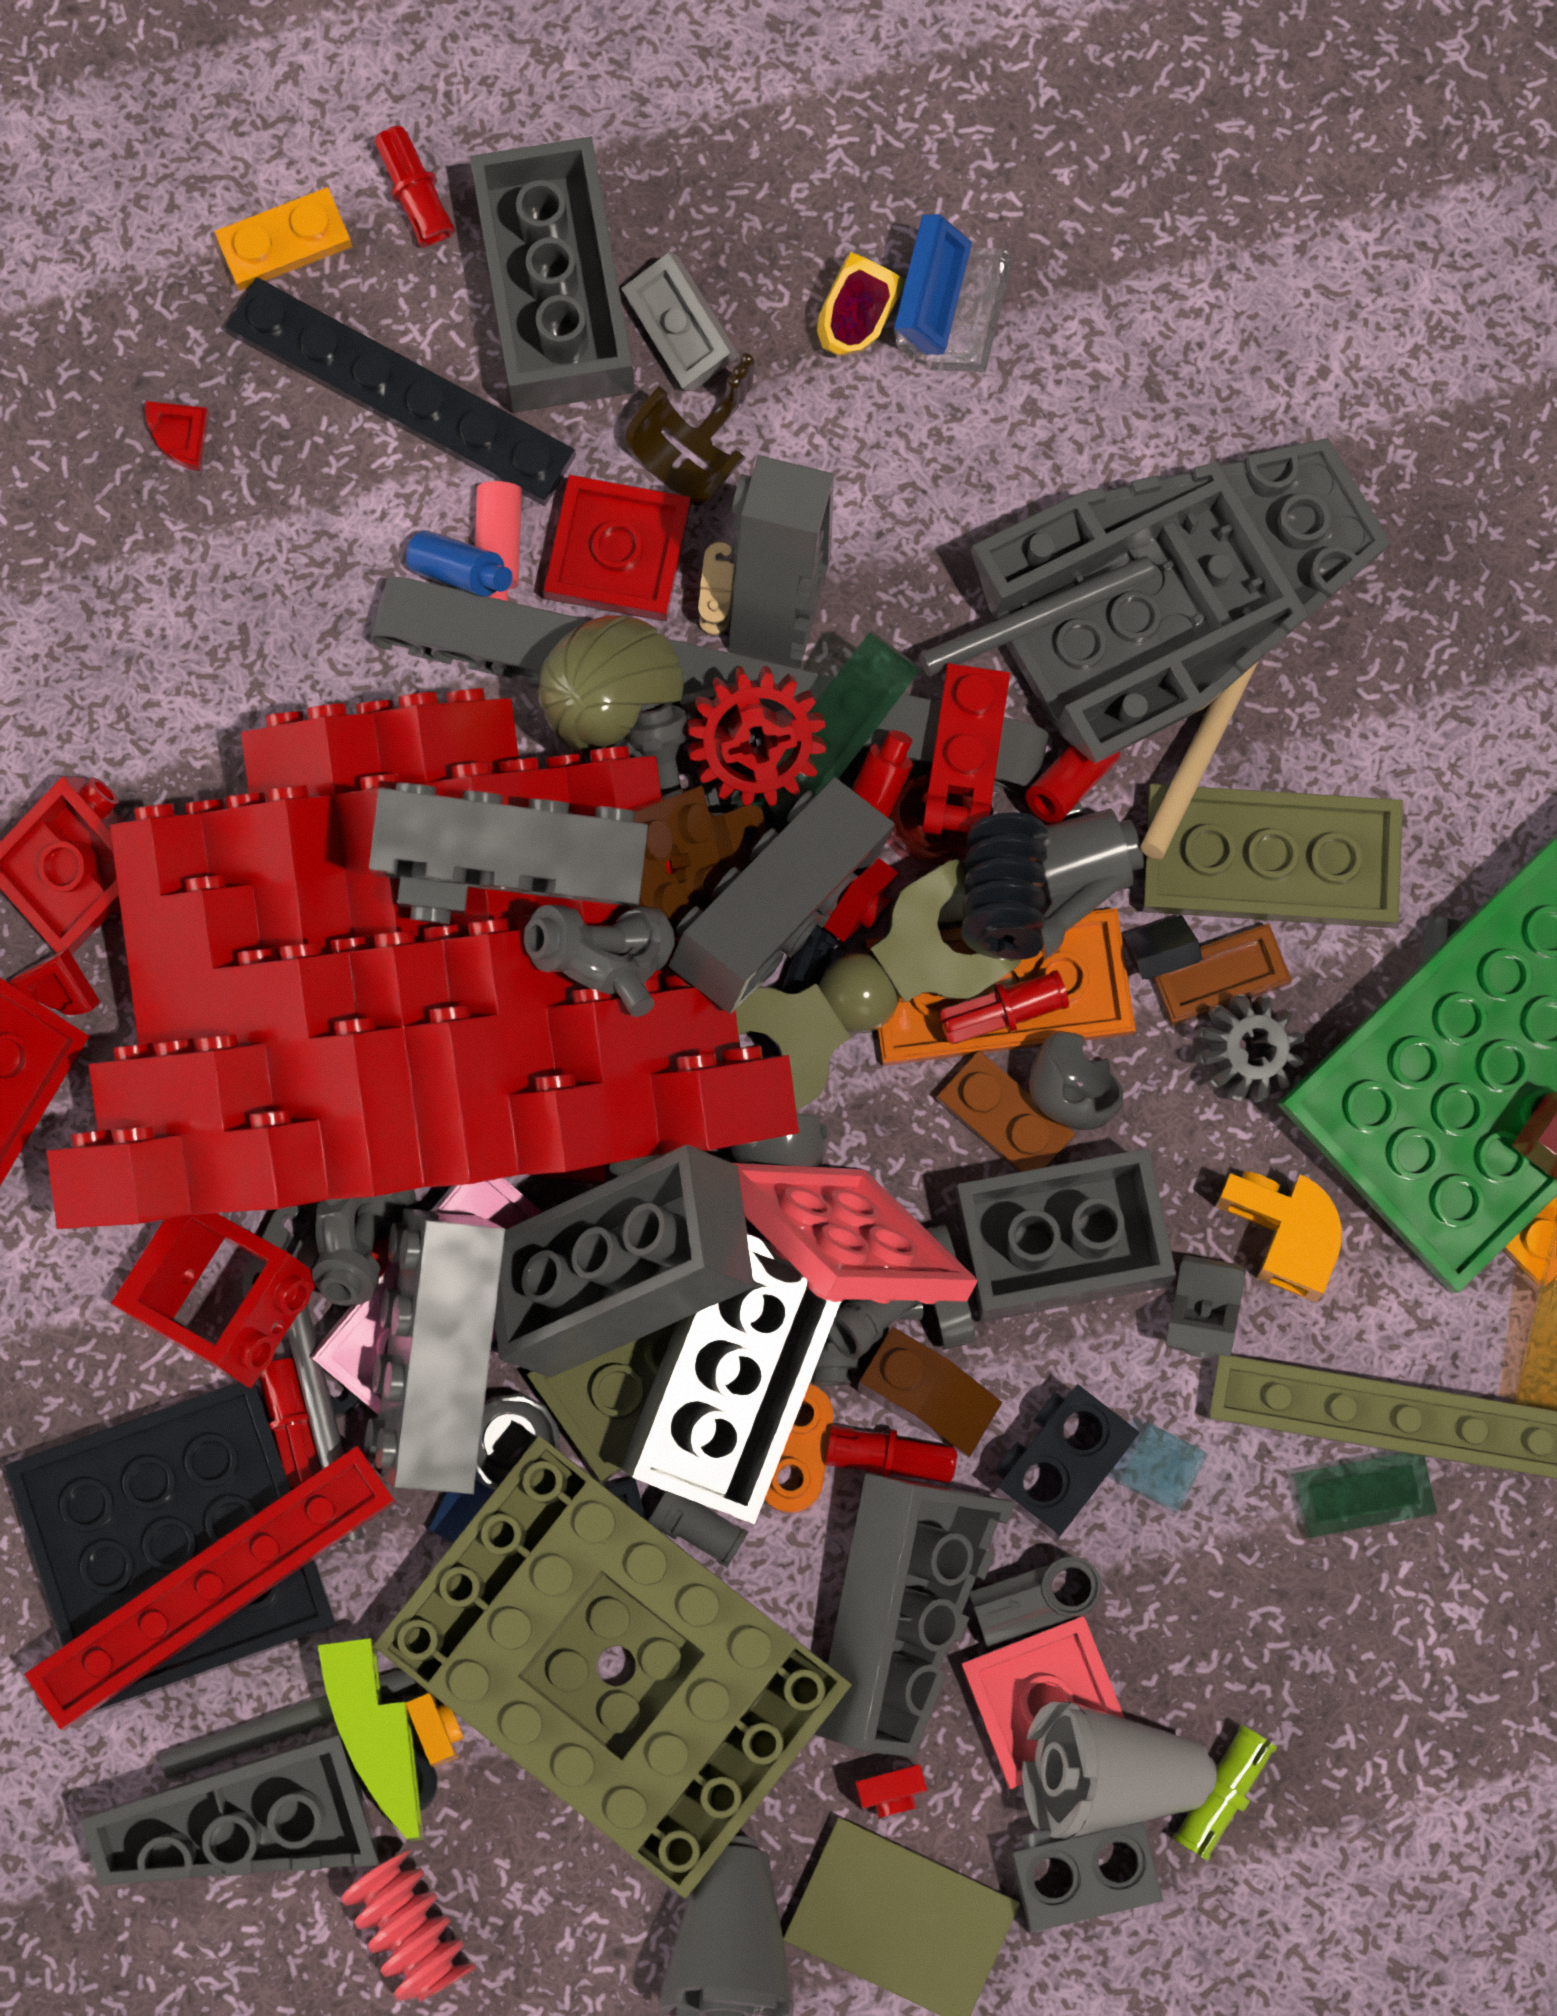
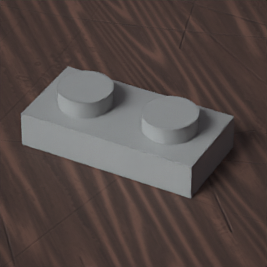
(680, 322)

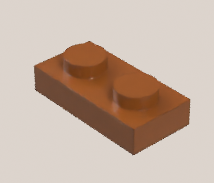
(1004, 1115)

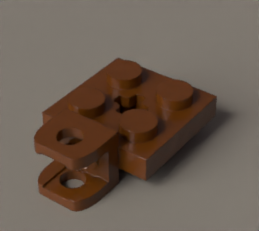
(697, 843)

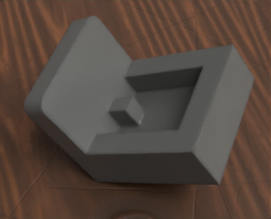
(432, 899)
(1206, 1307)

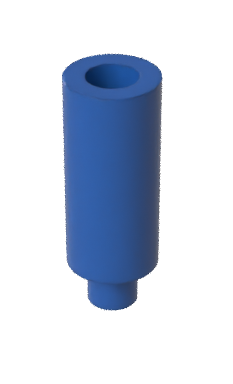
(457, 564)

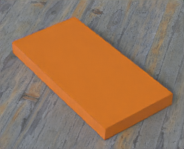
(1093, 976)

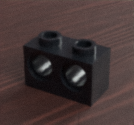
(1076, 1470)

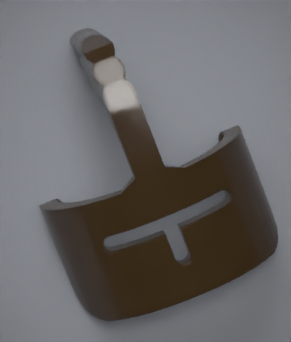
(658, 454)

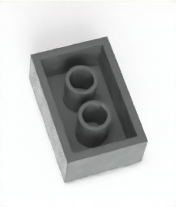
(1064, 1235)

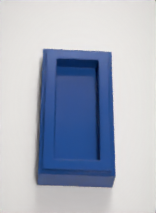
(933, 284)

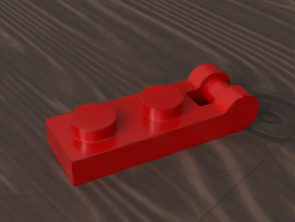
(966, 747)

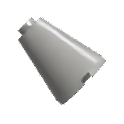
(1109, 1771)

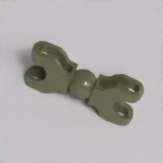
(865, 988)

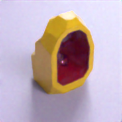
(857, 305)

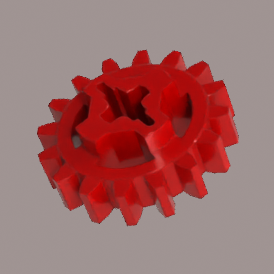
(732, 742)

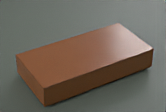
(1230, 967)

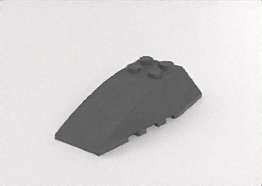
(1236, 568)

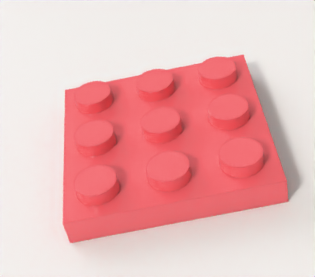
(849, 1235)

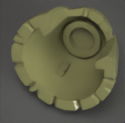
(602, 678)

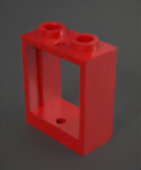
(174, 1265)

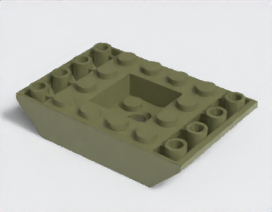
(515, 1644)

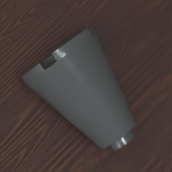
(730, 1942)

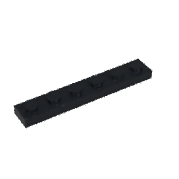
(400, 391)

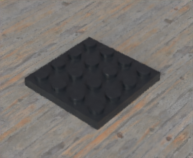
(146, 1499)

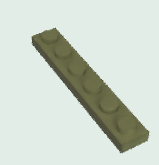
(1386, 1416)

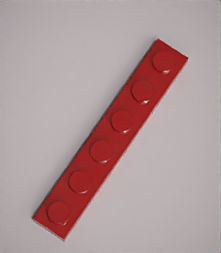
(209, 1588)

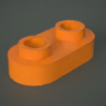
(806, 1452)

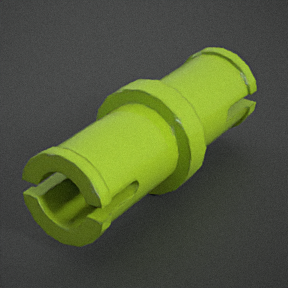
(1234, 1779)

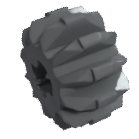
(1266, 1034)

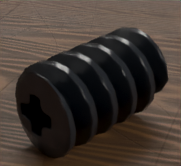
(1005, 886)

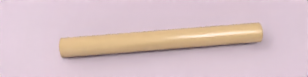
(1193, 768)

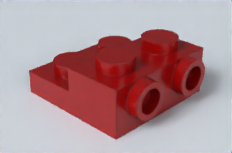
(62, 862)

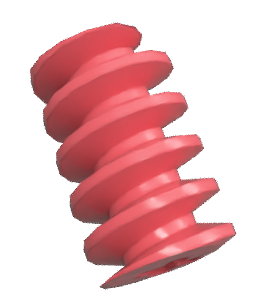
(406, 1930)

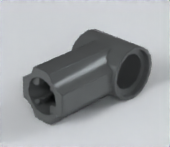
(1028, 1601)

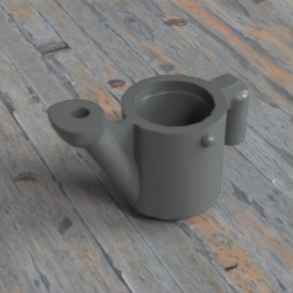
(1084, 866)

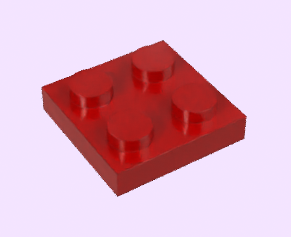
(617, 547)

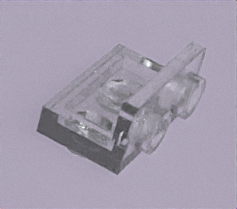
(974, 316)

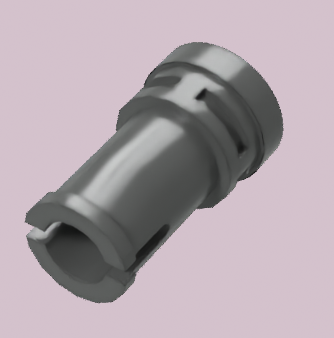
(863, 1322)
(698, 1526)

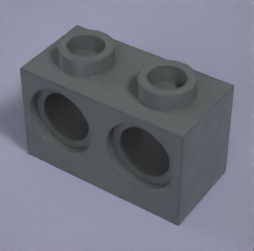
(1088, 1891)

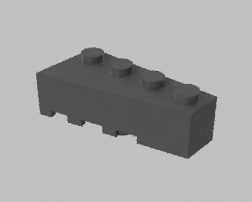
(780, 559)
(508, 846)
(780, 895)
(904, 1606)
(241, 1821)

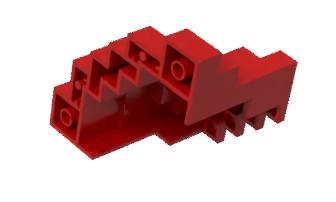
(337, 1048)

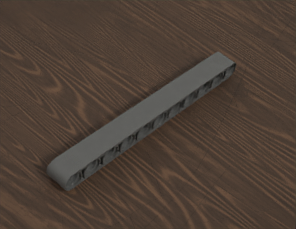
(517, 638)

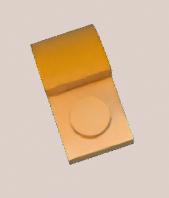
(1304, 1226)

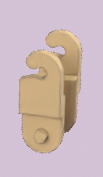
(716, 590)

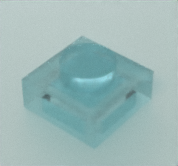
(1163, 1468)

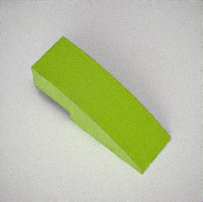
(374, 1733)

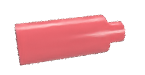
(500, 525)

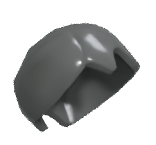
(1055, 1087)
(799, 1149)
(507, 1426)

